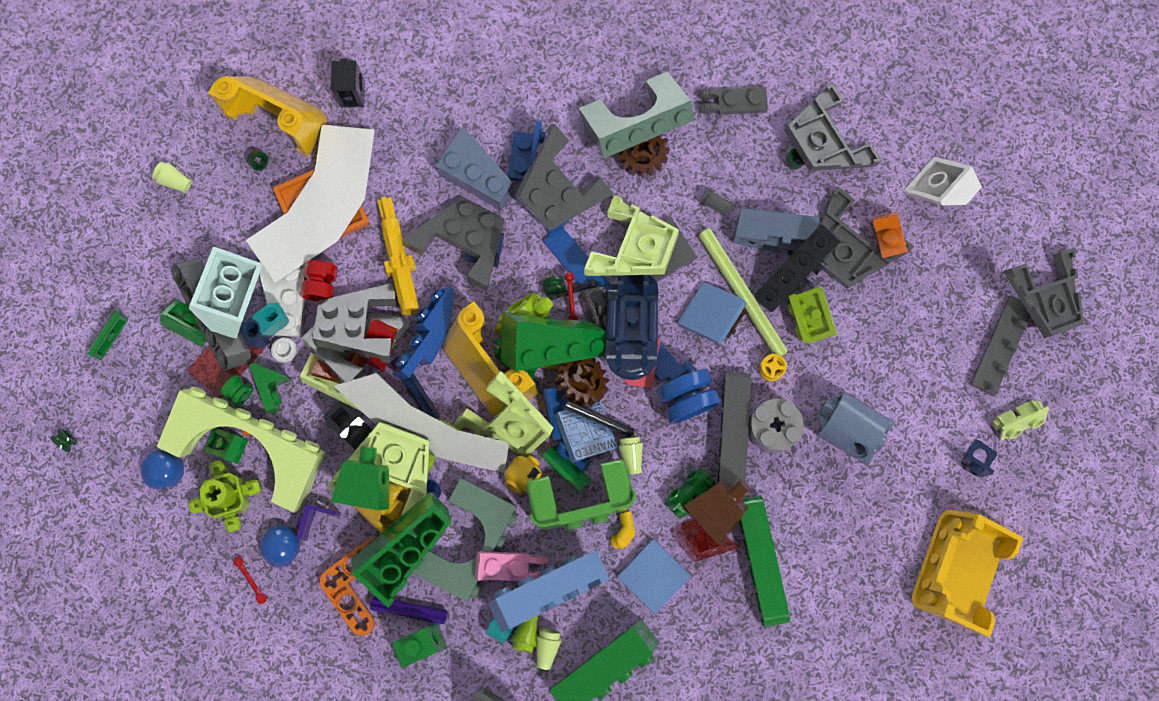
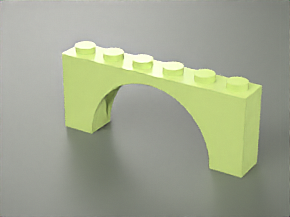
(293, 460)

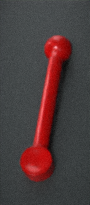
(569, 278)
(261, 597)

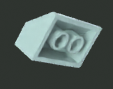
(225, 291)

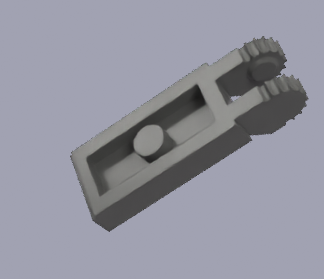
(735, 101)

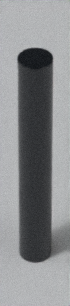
(598, 418)

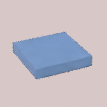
(712, 313)
(654, 576)

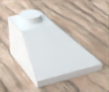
(945, 183)

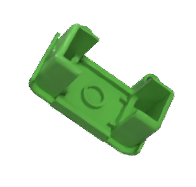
(618, 491)

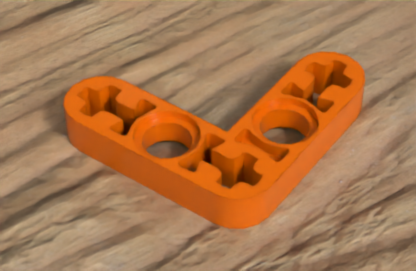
(344, 588)

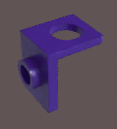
(305, 520)

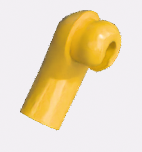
(626, 533)

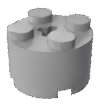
(785, 415)

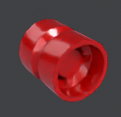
(319, 280)

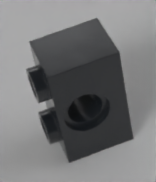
(347, 83)

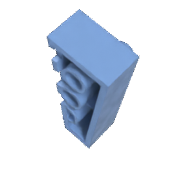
(547, 591)

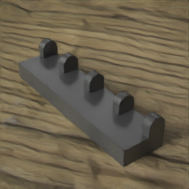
(1001, 347)

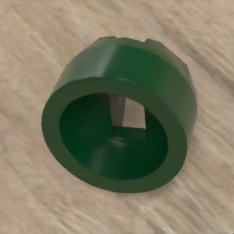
(791, 157)
(263, 160)

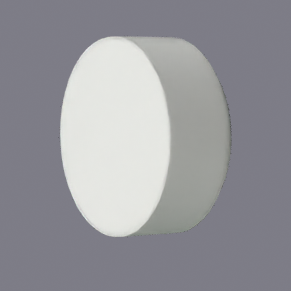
(284, 350)

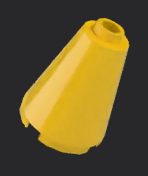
(384, 518)

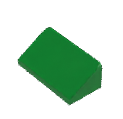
(180, 320)
(107, 335)
(567, 470)

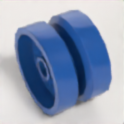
(688, 396)

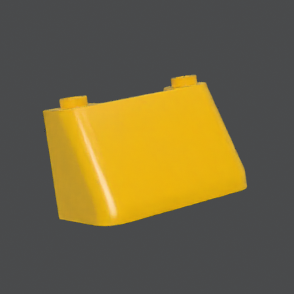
(295, 117)
(474, 364)
(962, 568)

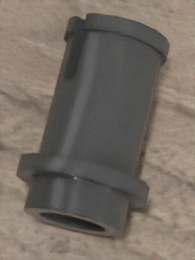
(716, 202)

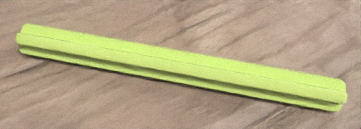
(741, 290)

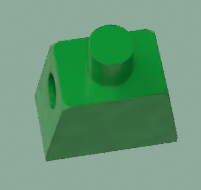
(363, 482)
(419, 645)

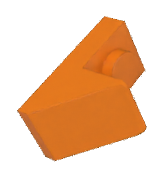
(889, 234)

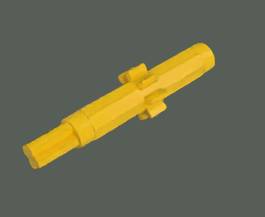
(399, 263)

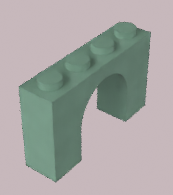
(615, 133)
(495, 517)

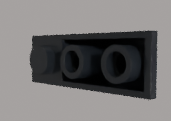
(347, 424)

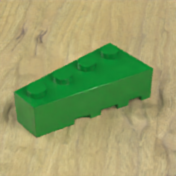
(546, 341)
(400, 549)
(608, 665)

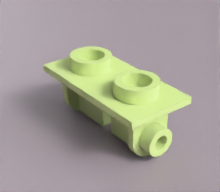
(1030, 415)

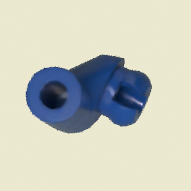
(561, 449)

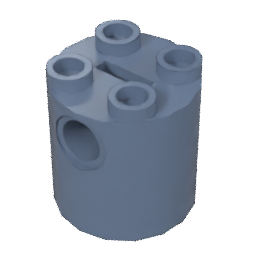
(853, 427)

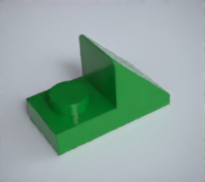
(265, 382)
(225, 445)

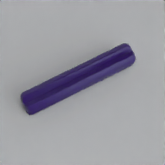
(410, 610)

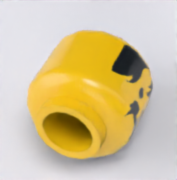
(520, 472)

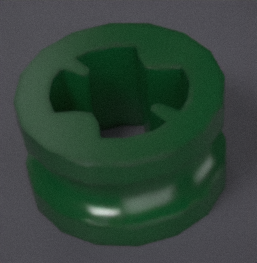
(554, 285)
(63, 440)

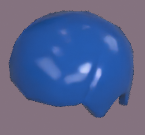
(161, 469)
(279, 546)

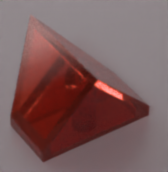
(701, 543)

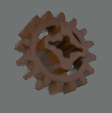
(649, 158)
(581, 381)

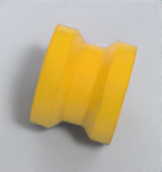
(774, 363)

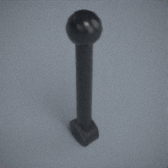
(592, 283)

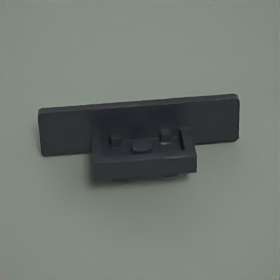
(798, 268)

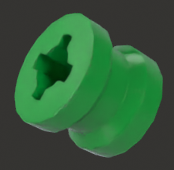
(237, 390)

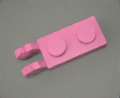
(506, 566)

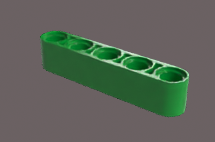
(764, 563)

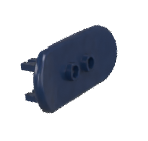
(632, 326)

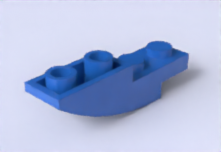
(433, 326)

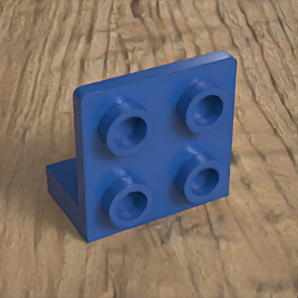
(524, 151)

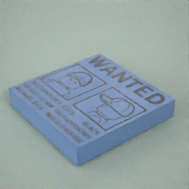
(584, 437)

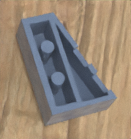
(475, 171)
(773, 230)

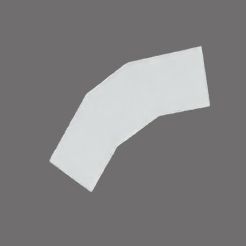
(322, 206)
(385, 405)

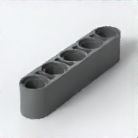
(227, 350)
(734, 428)

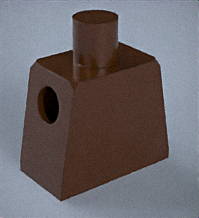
(720, 509)

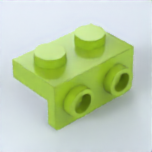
(812, 315)

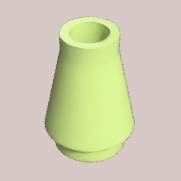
(169, 176)
(631, 453)
(547, 645)

